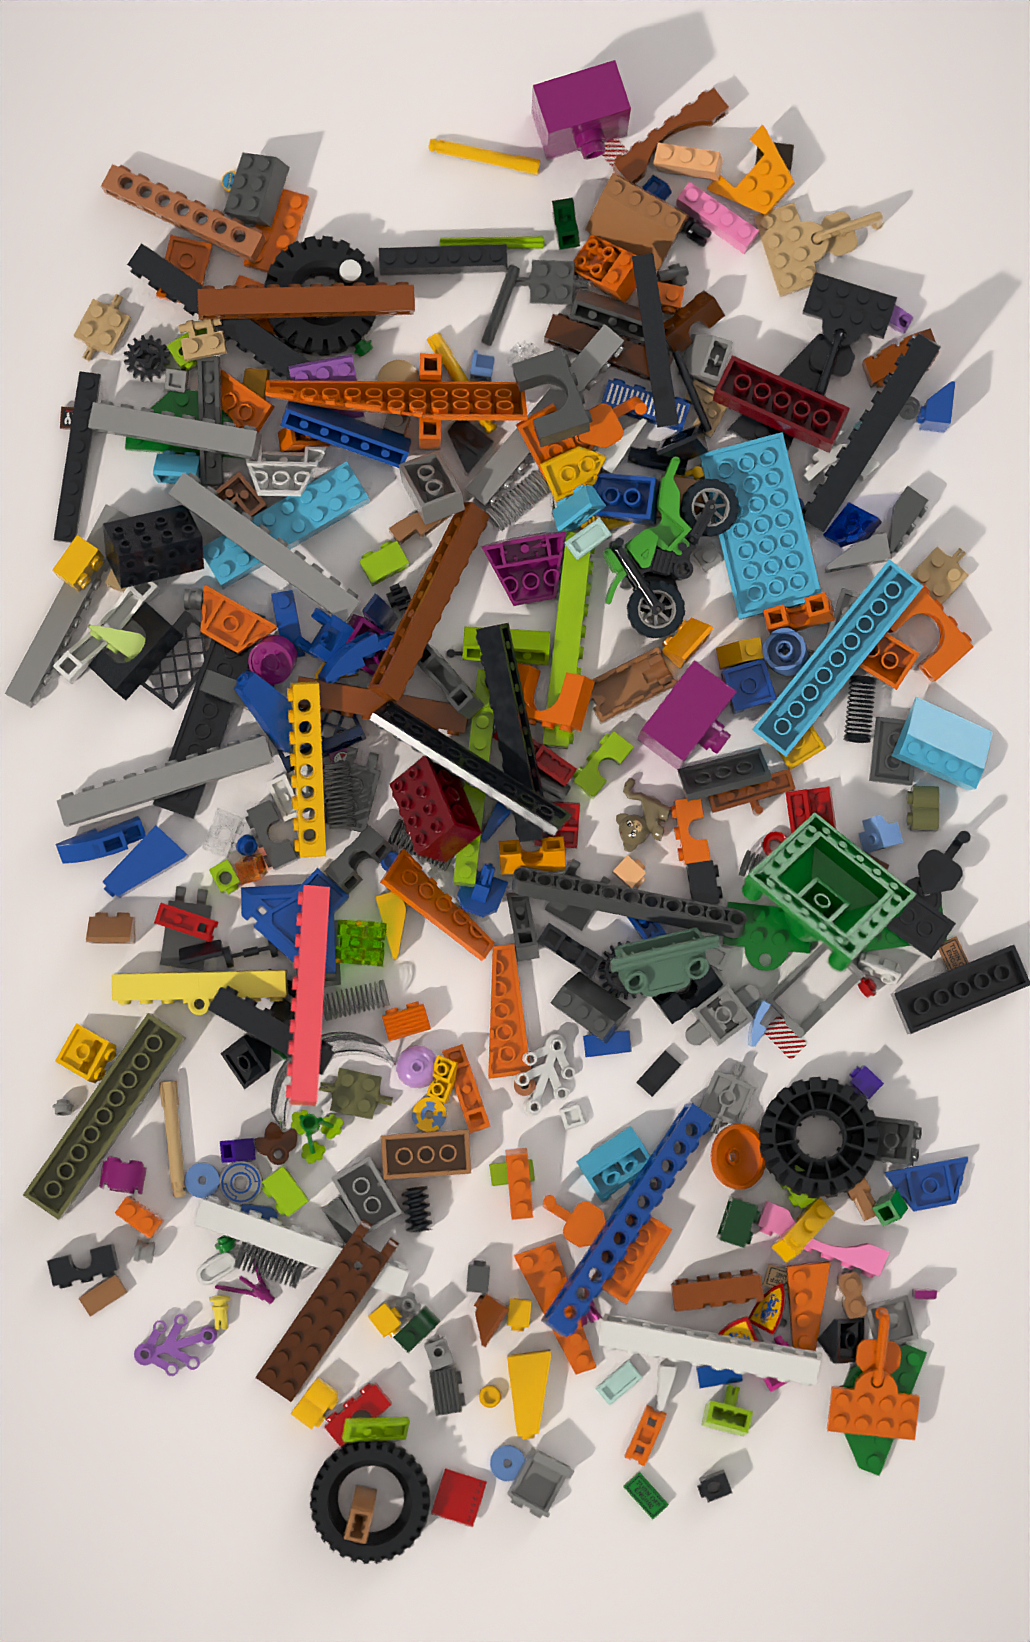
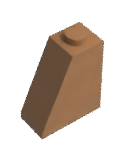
(360, 1514)

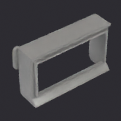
(801, 1030)

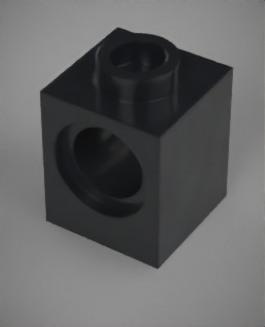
(723, 1490)

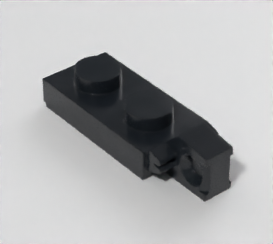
(651, 459)

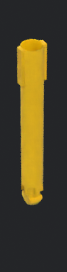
(518, 163)
(451, 365)

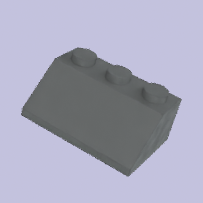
(591, 1006)

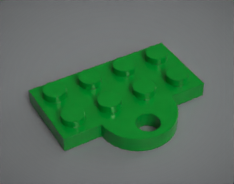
(765, 934)

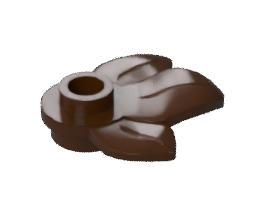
(275, 1140)

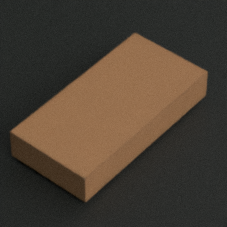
(103, 1295)

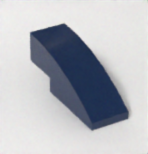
(380, 613)

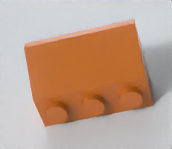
(890, 661)

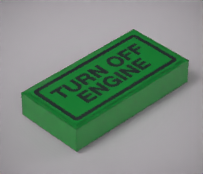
(645, 1495)

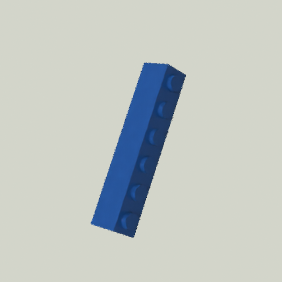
(346, 433)

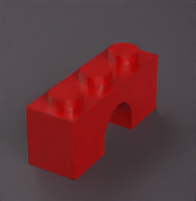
(371, 1400)

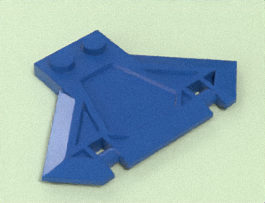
(281, 905)

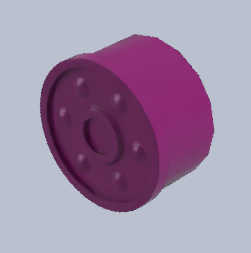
(273, 659)

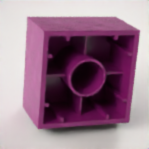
(581, 111)
(689, 717)

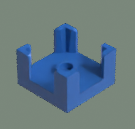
(329, 638)
(751, 685)

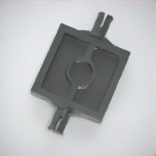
(552, 282)

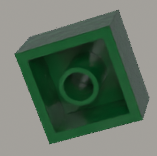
(738, 1222)

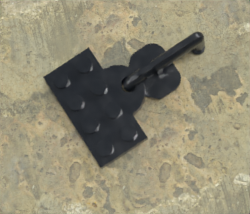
(848, 312)
(921, 922)

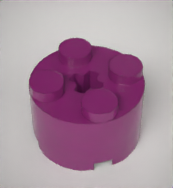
(123, 1176)

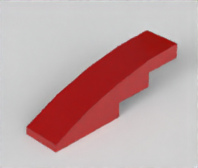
(550, 763)

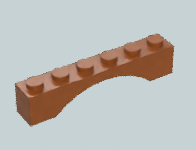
(703, 112)

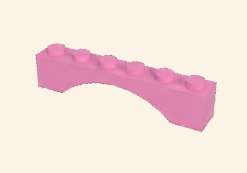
(863, 1256)

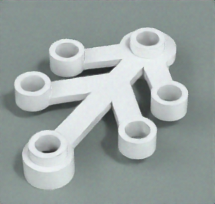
(546, 1071)

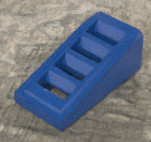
(497, 817)

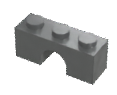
(278, 853)
(344, 868)

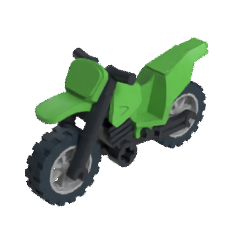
(667, 547)

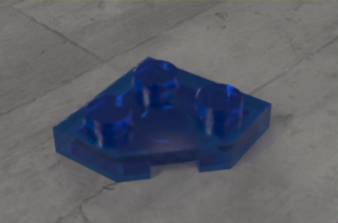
(852, 526)

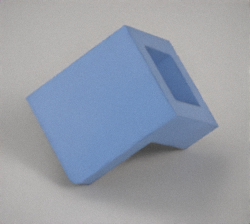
(482, 367)

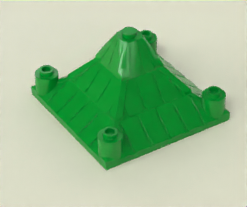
(828, 890)

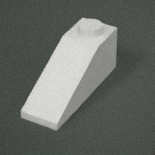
(618, 451)

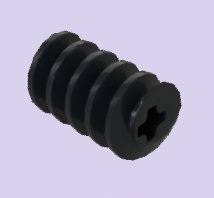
(417, 1209)

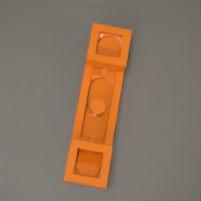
(467, 1090)

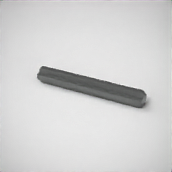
(500, 305)

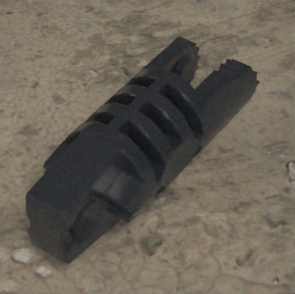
(696, 231)

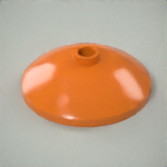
(746, 1163)

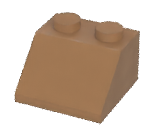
(111, 930)

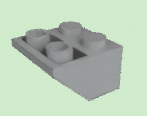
(707, 358)

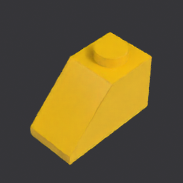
(739, 652)

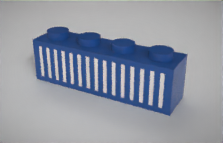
(618, 392)

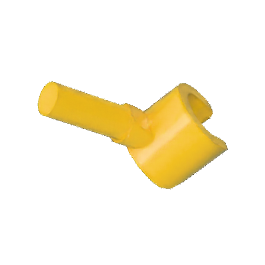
(697, 473)

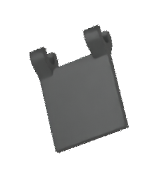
(572, 914)

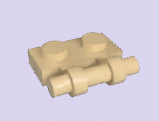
(202, 345)

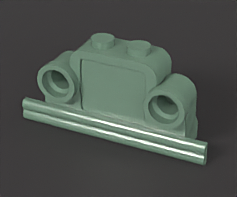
(663, 962)

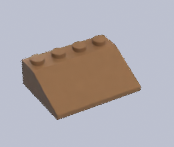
(636, 220)

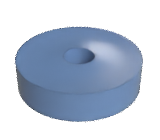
(193, 1185)
(502, 1453)

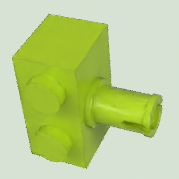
(726, 1415)

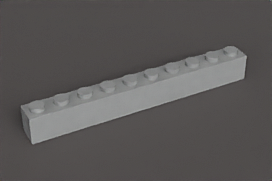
(514, 452)
(264, 547)
(58, 624)
(164, 781)

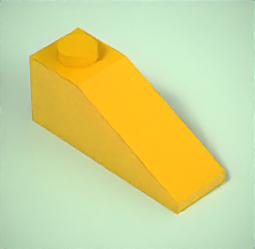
(393, 913)

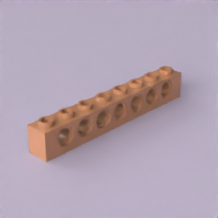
(247, 249)

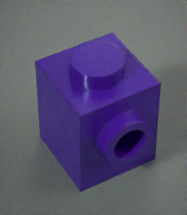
(864, 1081)
(237, 1150)

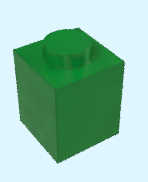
(890, 1208)

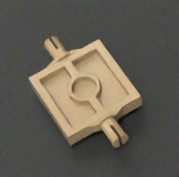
(102, 327)
(941, 574)

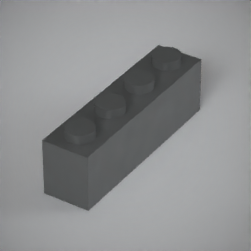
(602, 310)

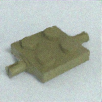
(355, 1093)

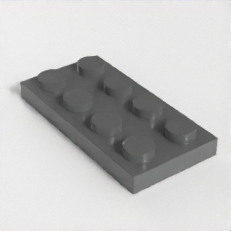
(724, 774)

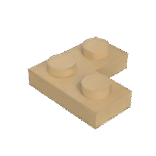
(712, 409)

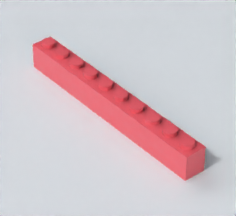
(309, 996)

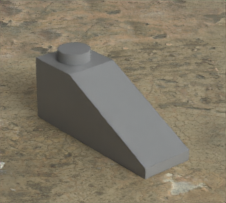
(863, 553)

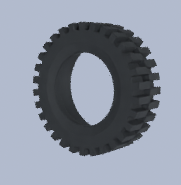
(382, 1543)

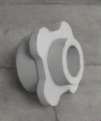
(409, 1298)

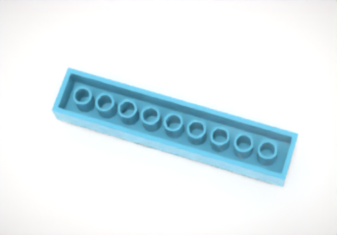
(837, 657)

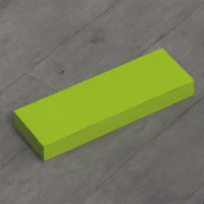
(375, 1429)

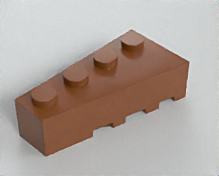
(717, 1290)

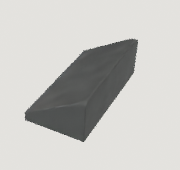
(553, 787)
(341, 1218)

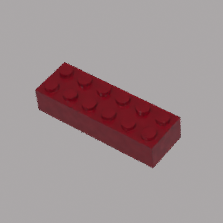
(780, 404)

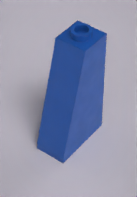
(268, 708)
(146, 861)

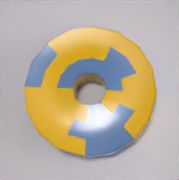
(436, 1121)

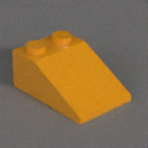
(687, 641)

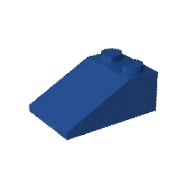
(628, 497)

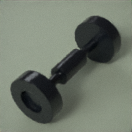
(247, 953)

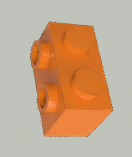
(670, 297)

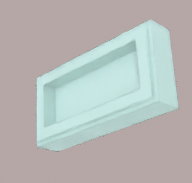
(588, 539)
(619, 1382)

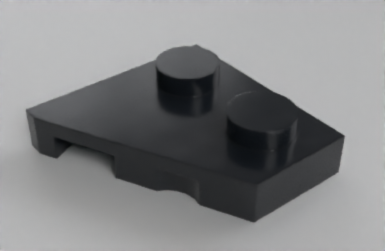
(469, 443)

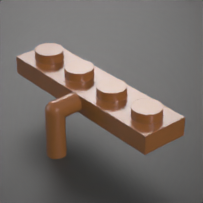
(780, 783)

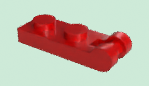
(185, 922)

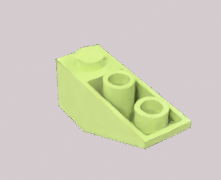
(120, 641)

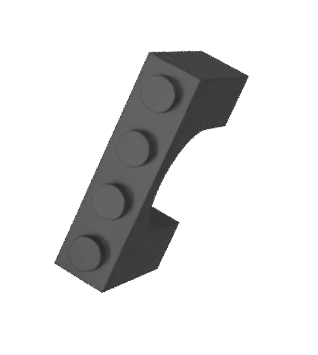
(554, 370)

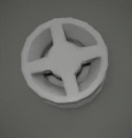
(193, 599)
(144, 1251)

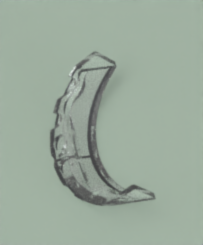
(344, 1044)

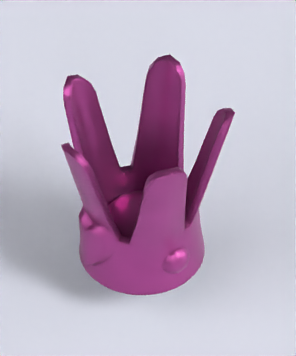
(591, 1315)

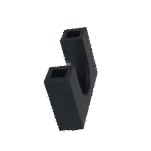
(128, 676)

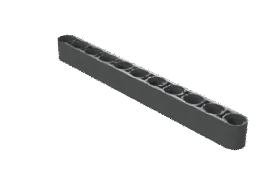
(628, 902)

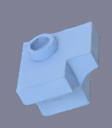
(879, 834)

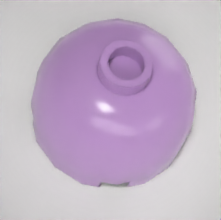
(416, 1066)

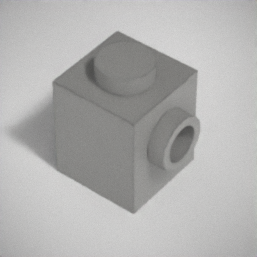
(438, 1352)

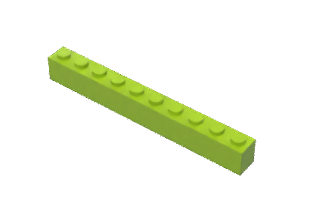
(568, 634)
(480, 744)

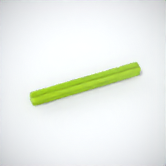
(512, 242)

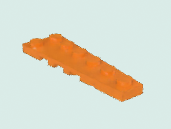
(423, 895)
(507, 1022)
(546, 1279)

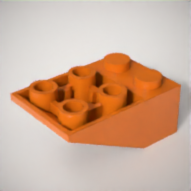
(606, 267)

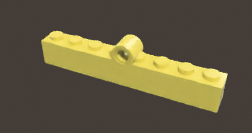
(197, 985)

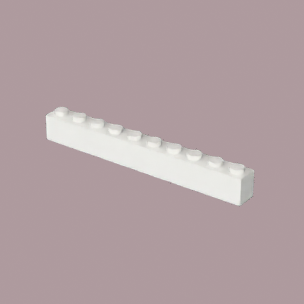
(287, 1240)
(710, 1349)

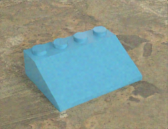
(943, 744)

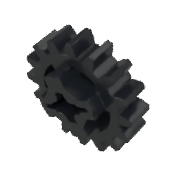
(138, 359)

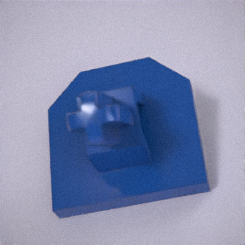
(485, 895)

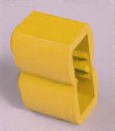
(314, 1403)

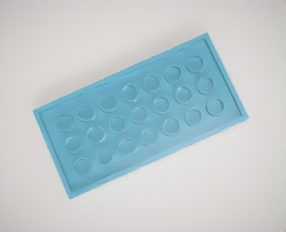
(768, 543)

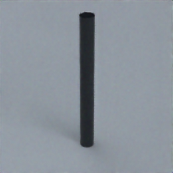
(692, 391)

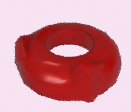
(778, 836)

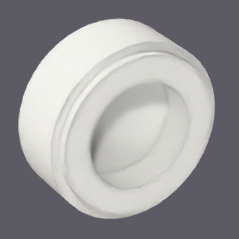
(350, 271)

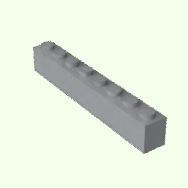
(174, 430)

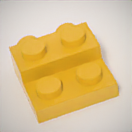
(86, 1054)

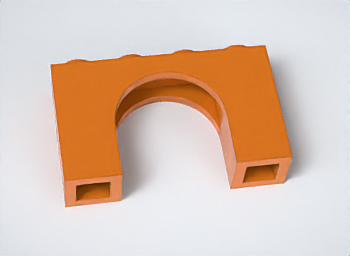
(430, 428)
(952, 642)
(569, 708)

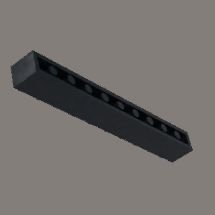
(244, 331)
(871, 432)
(510, 716)

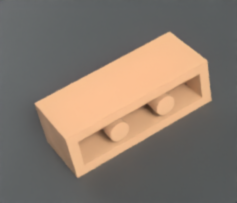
(688, 161)

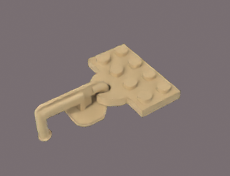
(790, 245)

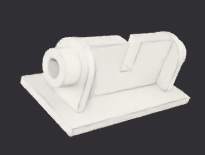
(888, 972)

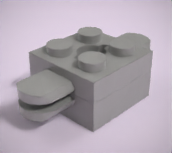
(722, 1015)

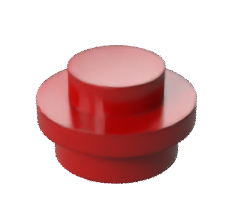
(867, 987)

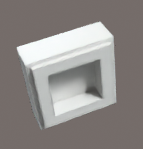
(572, 1116)

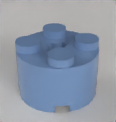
(777, 643)

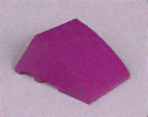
(528, 565)

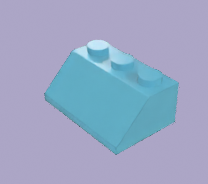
(614, 1163)

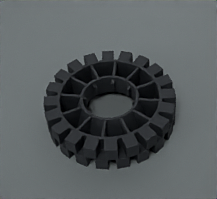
(312, 259)
(825, 1175)

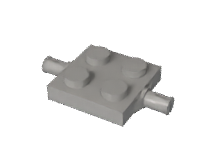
(727, 1098)

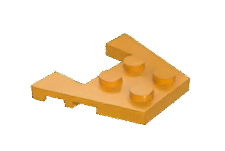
(764, 183)

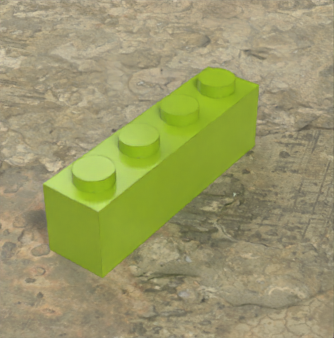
(528, 645)

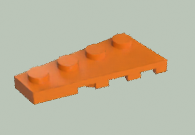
(806, 1298)

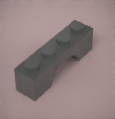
(453, 686)

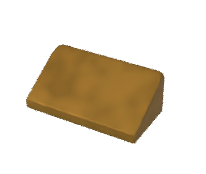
(256, 380)

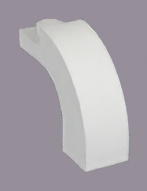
(824, 460)

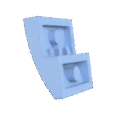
(756, 1030)

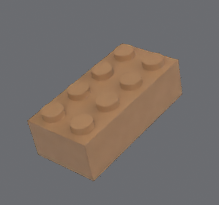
(426, 1154)

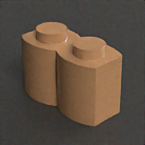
(852, 1300)

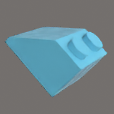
(170, 467)
(577, 508)

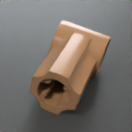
(863, 1199)

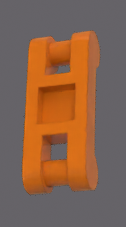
(645, 1435)

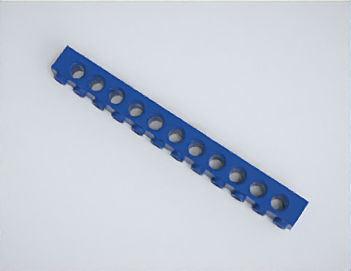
(555, 1315)

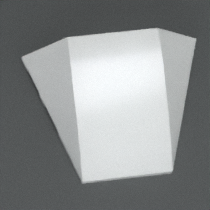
(284, 471)

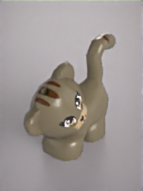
(635, 828)

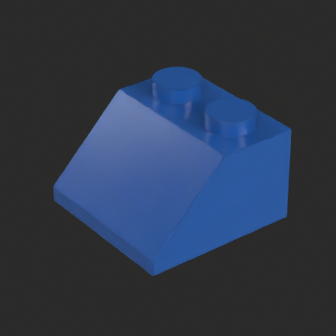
(937, 410)

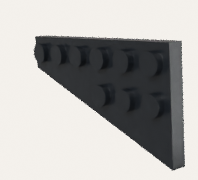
(797, 371)

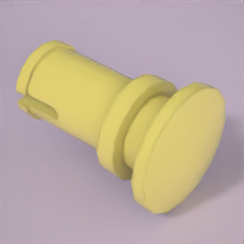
(220, 1310)

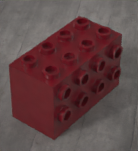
(434, 810)

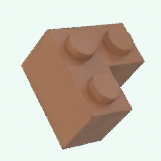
(242, 494)

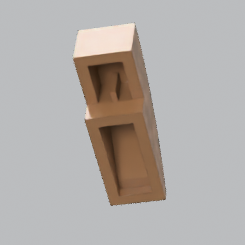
(410, 525)

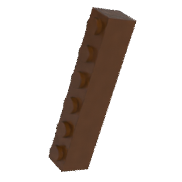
(576, 335)

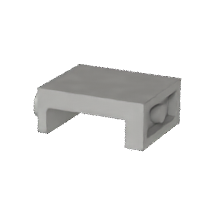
(538, 1482)

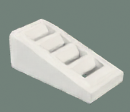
(666, 1377)

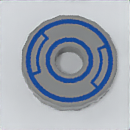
(253, 1178)

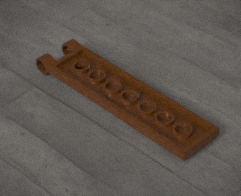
(324, 1314)

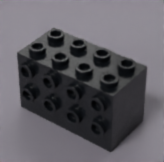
(153, 546)

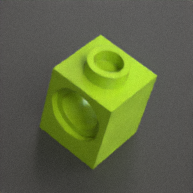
(221, 868)

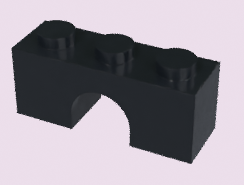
(570, 950)
(677, 1004)
(64, 1271)

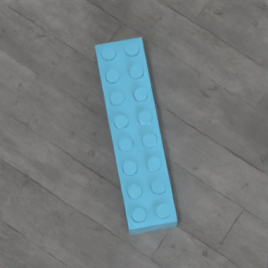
(292, 520)

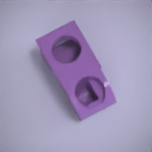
(900, 320)

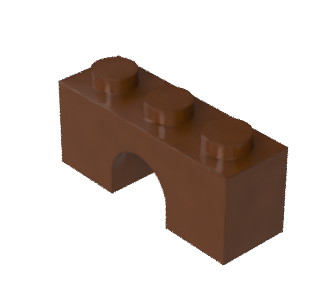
(701, 309)

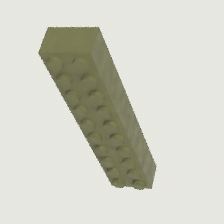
(104, 1116)

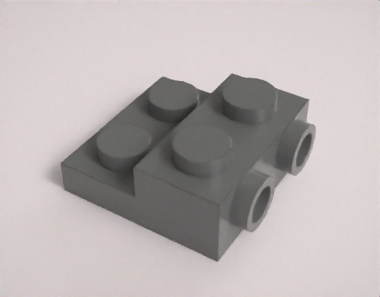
(898, 1141)

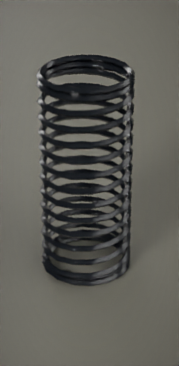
(859, 737)

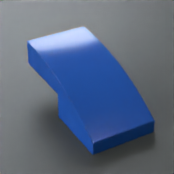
(618, 1043)

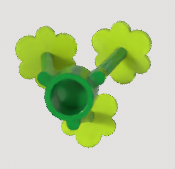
(310, 1125)

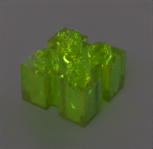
(360, 943)

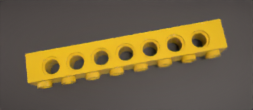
(317, 844)

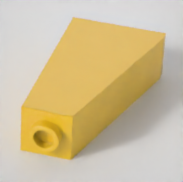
(528, 1386)

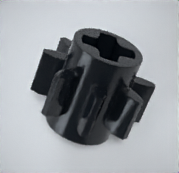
(398, 597)

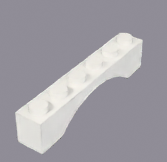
(79, 656)

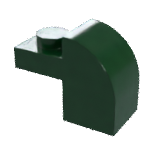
(565, 223)
(417, 1328)

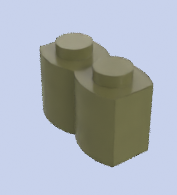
(924, 808)

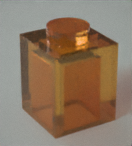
(251, 868)

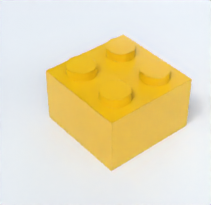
(78, 563)

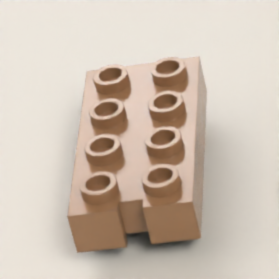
(631, 685)

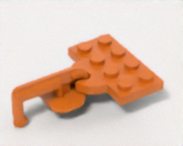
(603, 432)
(584, 1226)
(875, 1407)

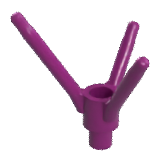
(259, 1290)

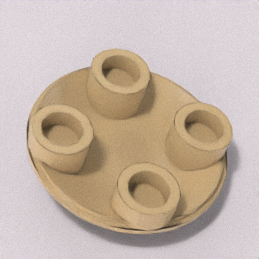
(398, 371)

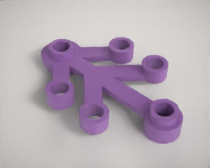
(171, 1346)

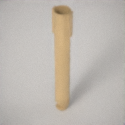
(169, 1102)

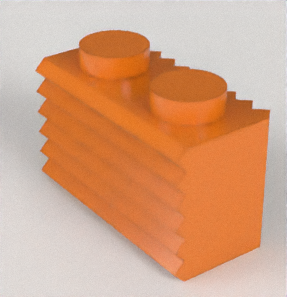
(406, 1022)
(139, 1216)

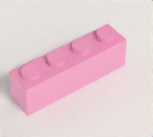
(717, 217)

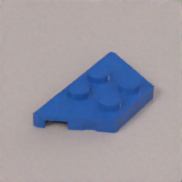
(929, 1184)

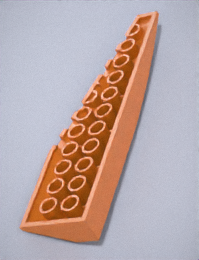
(410, 398)

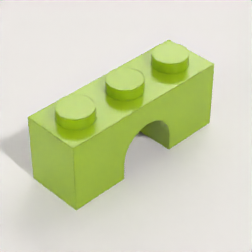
(612, 748)

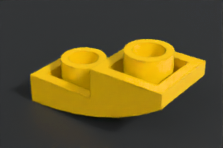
(444, 1079)

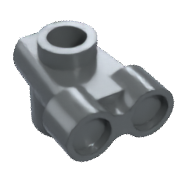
(675, 275)

